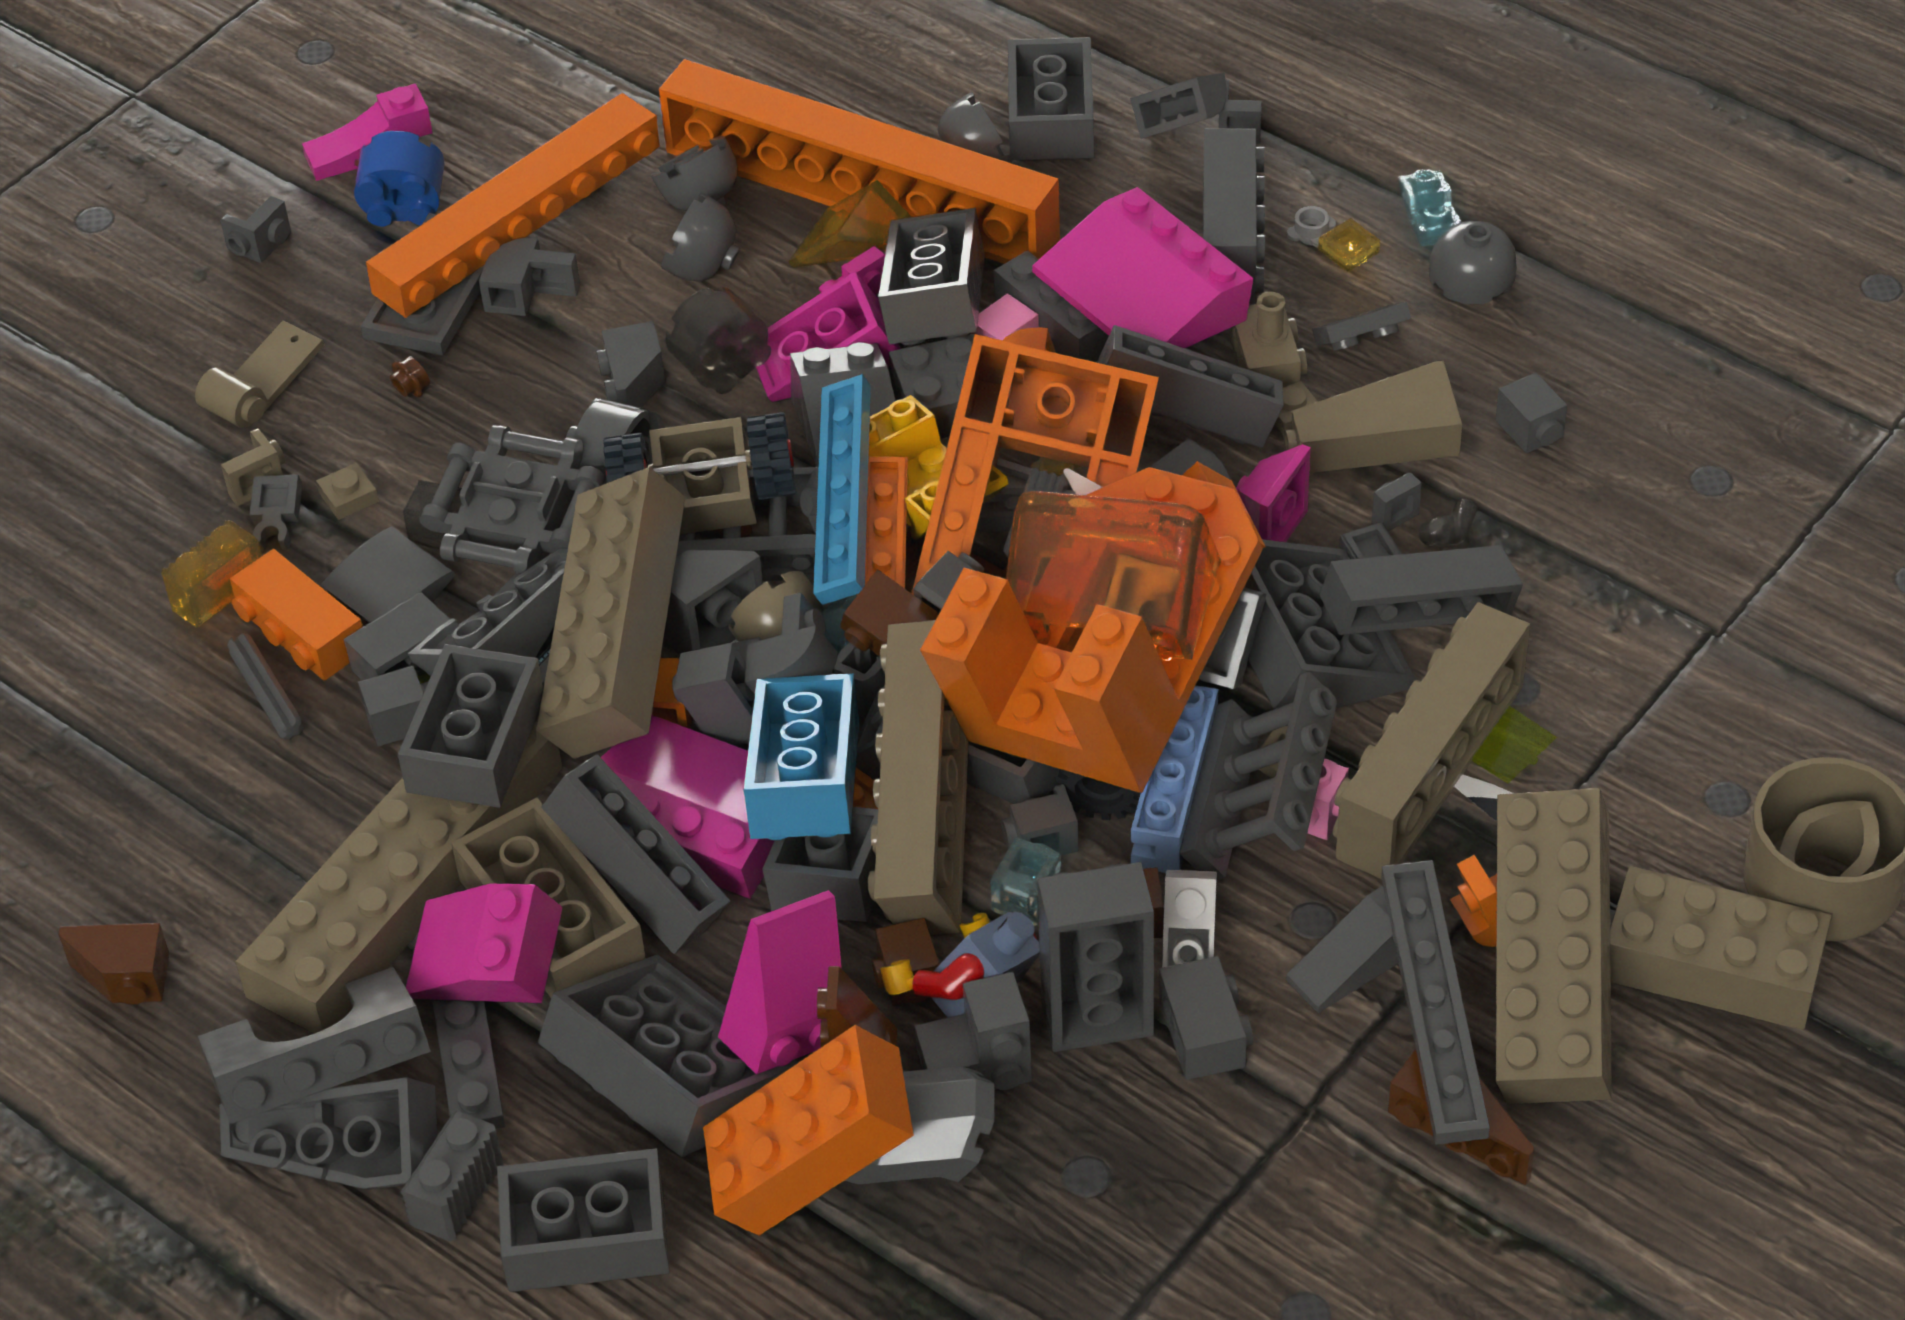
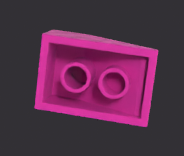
(830, 320)
(485, 945)
(777, 982)

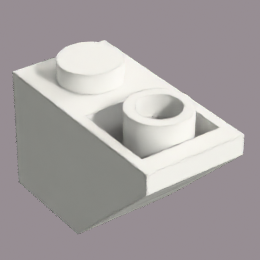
(1189, 916)

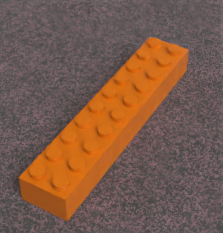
(834, 153)

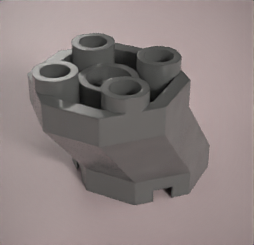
(946, 1118)

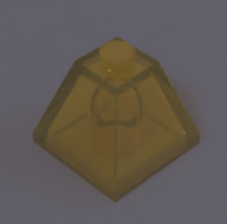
(850, 227)

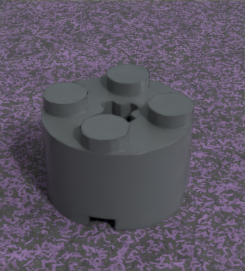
(611, 419)

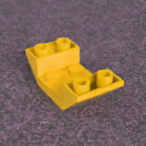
(912, 432)

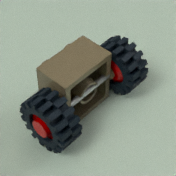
(712, 466)

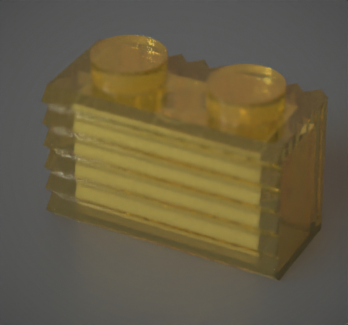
(200, 578)

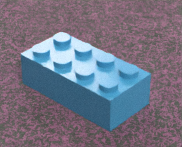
(802, 757)

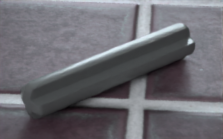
(265, 686)

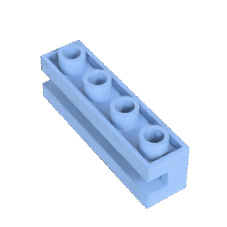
(1170, 790)

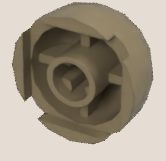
(762, 610)

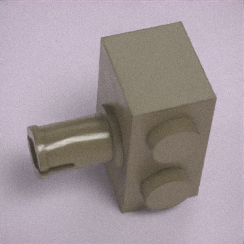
(1269, 341)

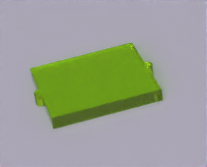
(1512, 745)

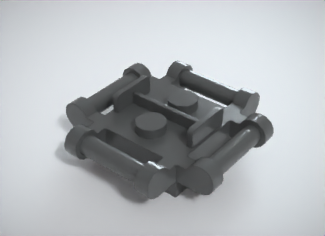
(510, 505)

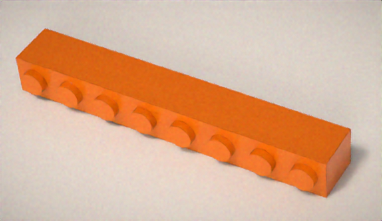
(512, 204)

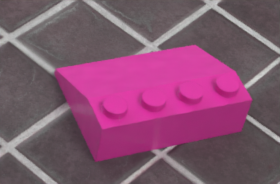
(1146, 273)
(698, 797)

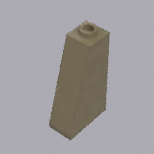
(1381, 422)

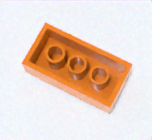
(807, 1130)

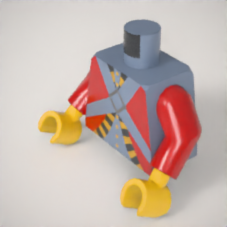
(985, 951)

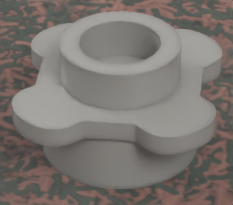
(1310, 224)

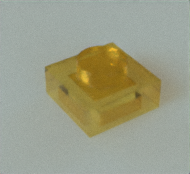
(1349, 245)

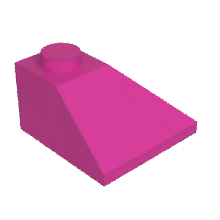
(1278, 493)

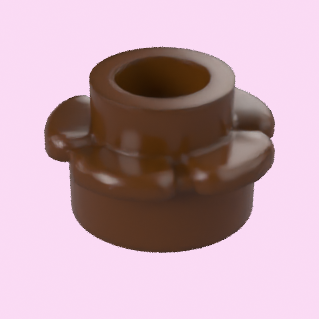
(409, 377)

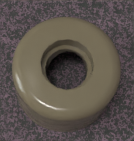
(1837, 813)

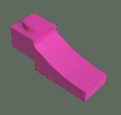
(394, 111)

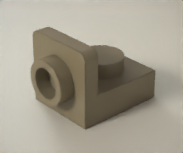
(261, 461)

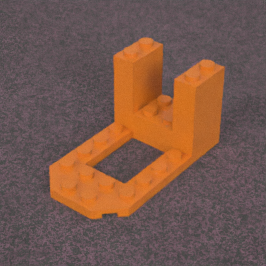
(1037, 407)
(1112, 697)

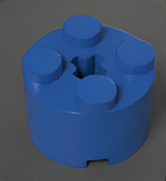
(398, 178)

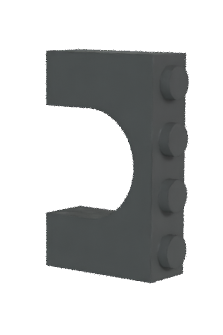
(265, 1075)

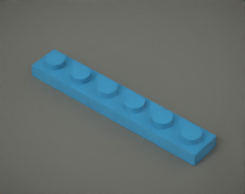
(842, 490)

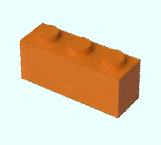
(294, 613)

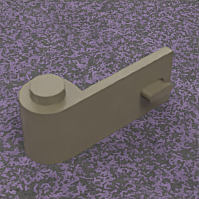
(261, 378)

